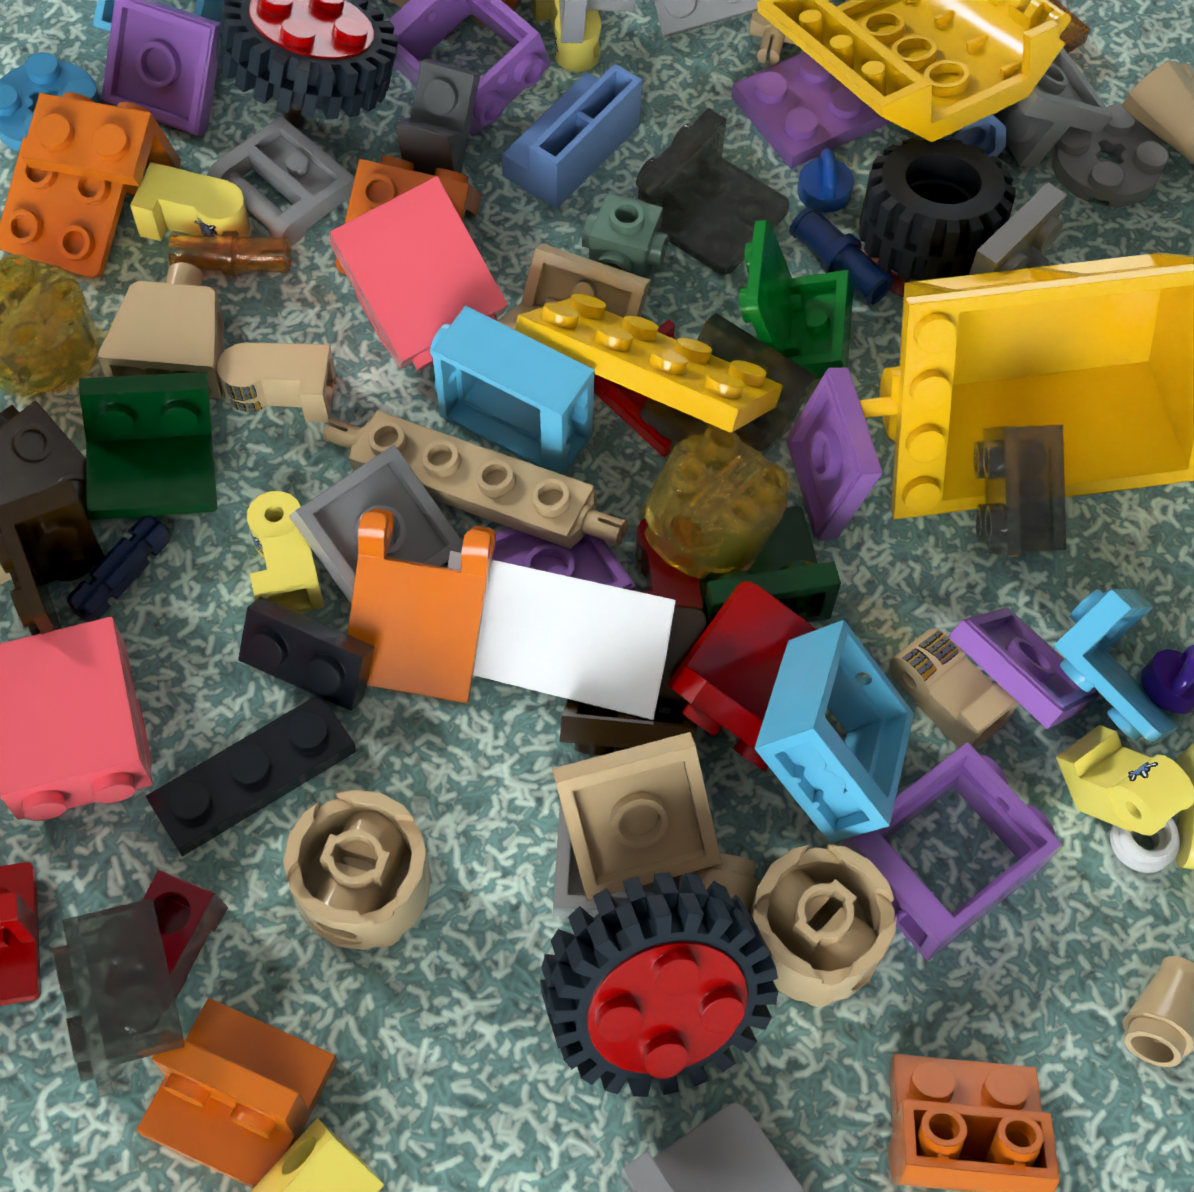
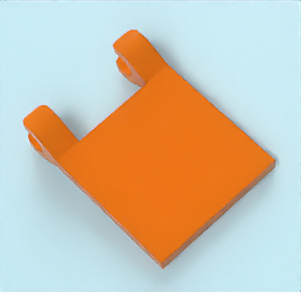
(419, 613)

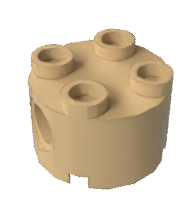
(358, 869)
(824, 922)

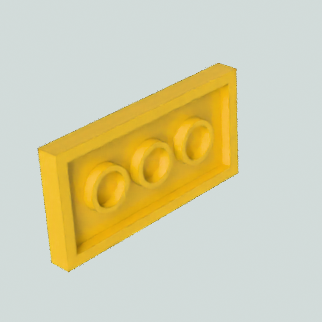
(653, 364)

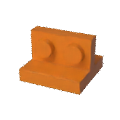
(235, 1093)

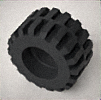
(933, 207)

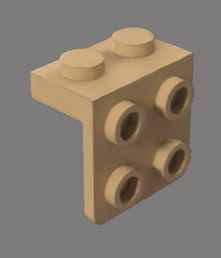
(560, 274)

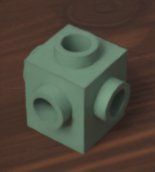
(626, 235)

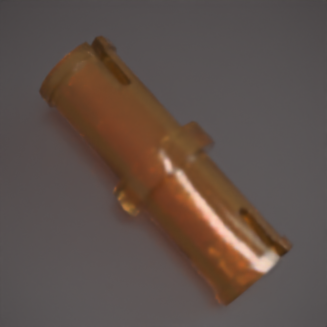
(232, 252)

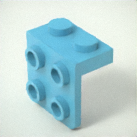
(1099, 625)

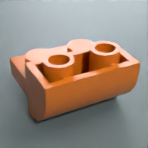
(969, 1127)

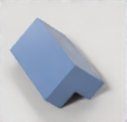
(575, 135)

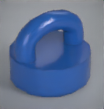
(825, 183)

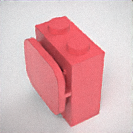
(415, 270)
(69, 722)

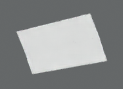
(573, 638)

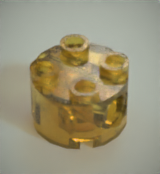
(44, 328)
(714, 504)

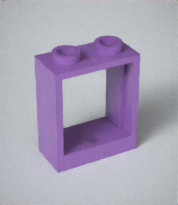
(505, 80)
(987, 791)

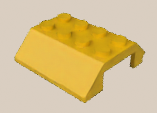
(928, 60)

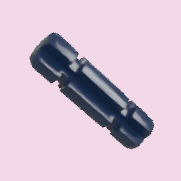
(118, 568)

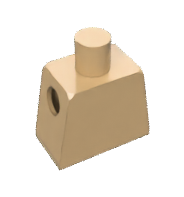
(167, 329)

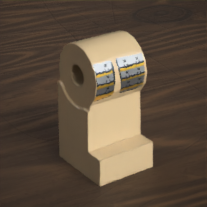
(279, 376)
(952, 689)

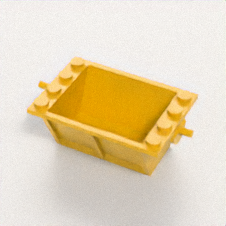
(1043, 346)

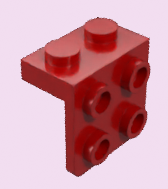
(736, 666)

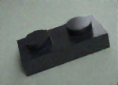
(305, 653)

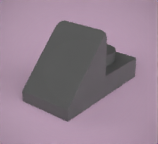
(439, 117)

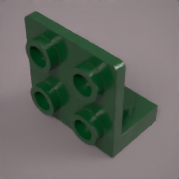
(148, 445)
(784, 570)

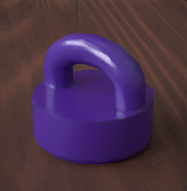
(1170, 680)

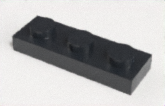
(251, 774)

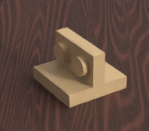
(638, 814)

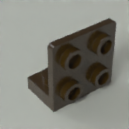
(43, 542)

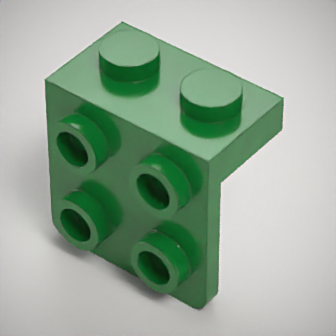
(798, 315)

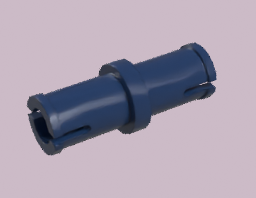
(841, 253)

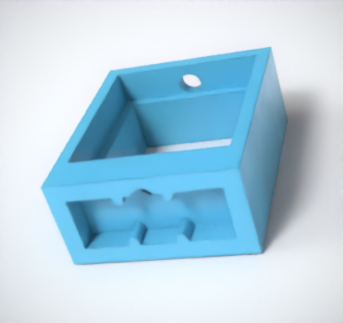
(513, 390)
(837, 783)

